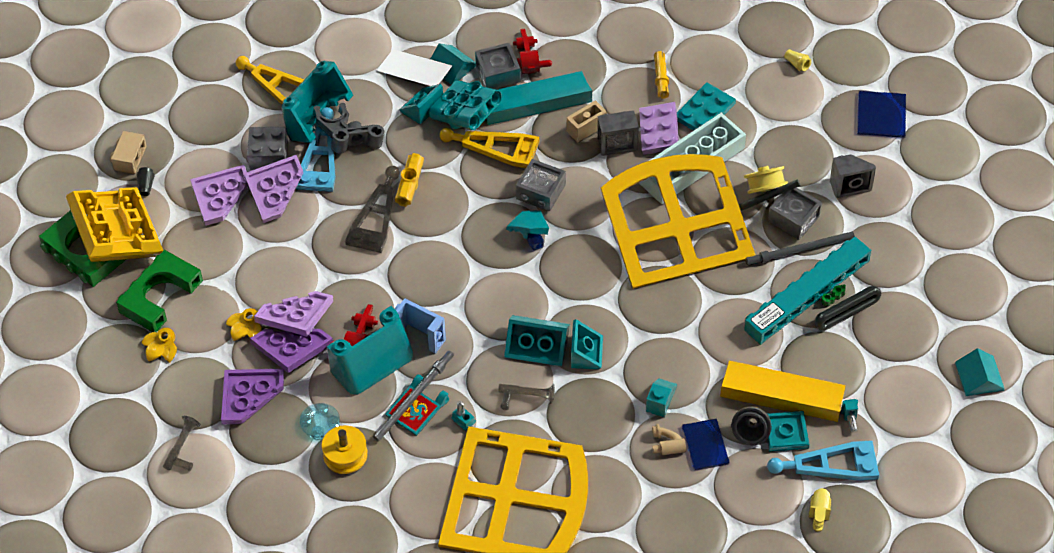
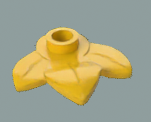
(242, 326)
(157, 346)

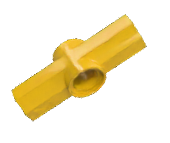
(409, 179)

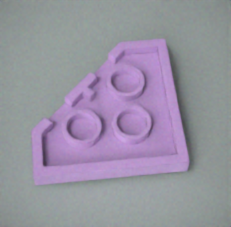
(274, 186)
(219, 192)
(295, 313)

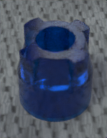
(536, 241)

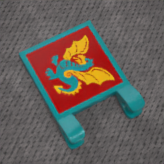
(420, 411)

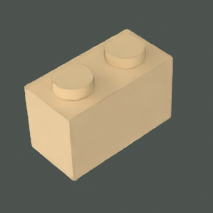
(584, 121)
(128, 152)

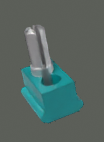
(849, 410)
(462, 416)

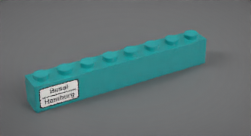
(807, 290)

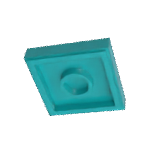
(788, 431)

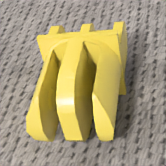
(820, 508)

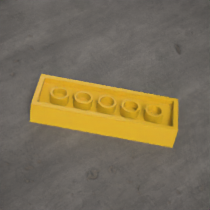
(782, 390)

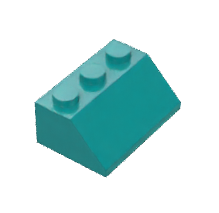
(536, 340)

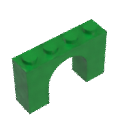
(57, 241)
(164, 269)

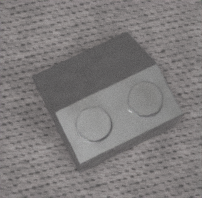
(851, 175)

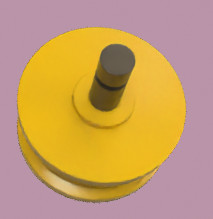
(344, 449)

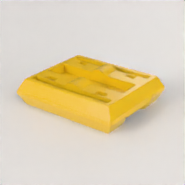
(111, 225)

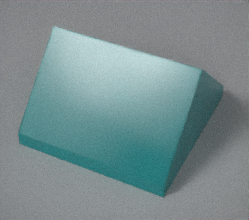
(452, 56)
(419, 105)
(586, 347)
(979, 373)

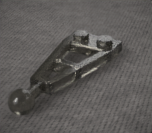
(370, 239)

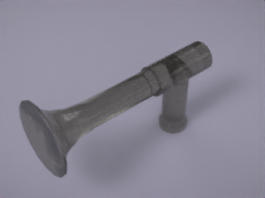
(508, 390)
(189, 424)

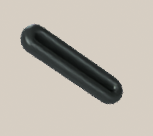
(847, 308)

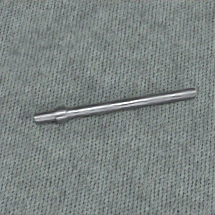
(437, 368)

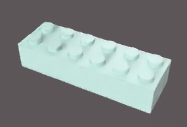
(714, 138)

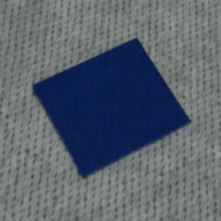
(881, 114)

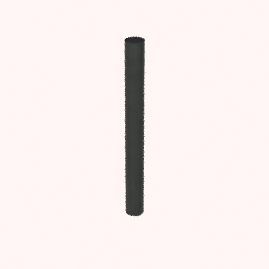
(768, 195)

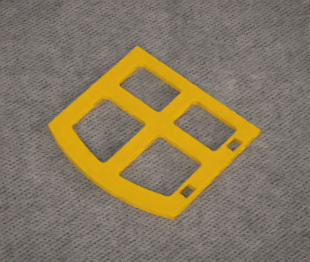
(679, 226)
(507, 494)

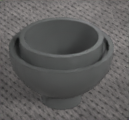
(747, 431)

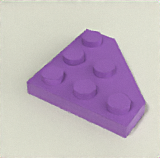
(289, 348)
(248, 391)

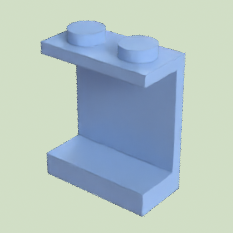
(425, 321)

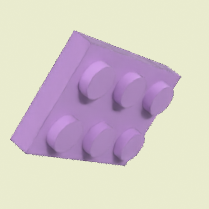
(658, 127)

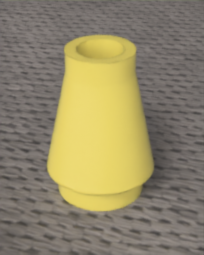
(798, 60)

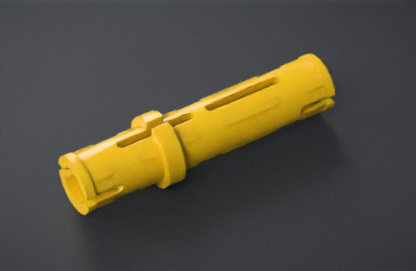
(661, 80)

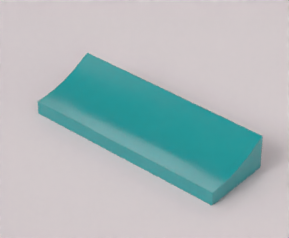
(541, 97)

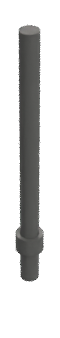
(765, 256)

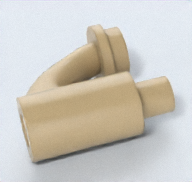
(673, 446)

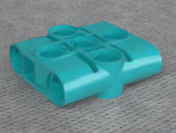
(465, 105)

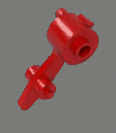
(529, 60)
(363, 320)

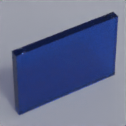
(705, 444)

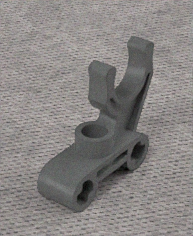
(348, 134)

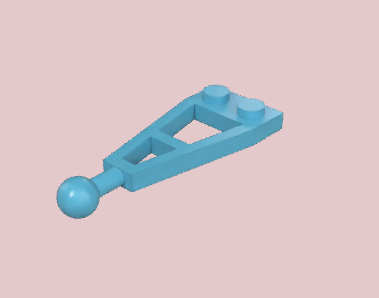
(318, 180)
(863, 456)

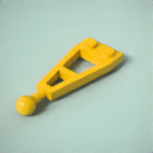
(243, 63)
(522, 156)

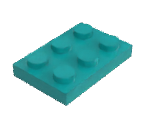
(704, 106)

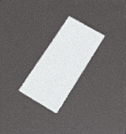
(414, 68)

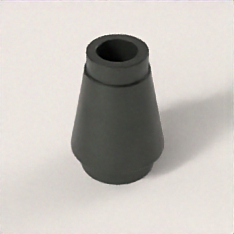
(145, 180)

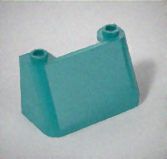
(320, 88)
(373, 357)

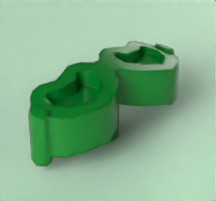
(837, 292)

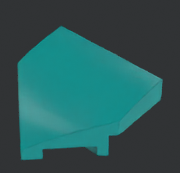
(529, 222)

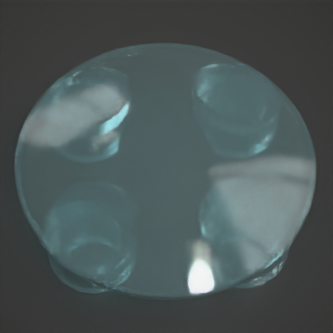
(319, 419)

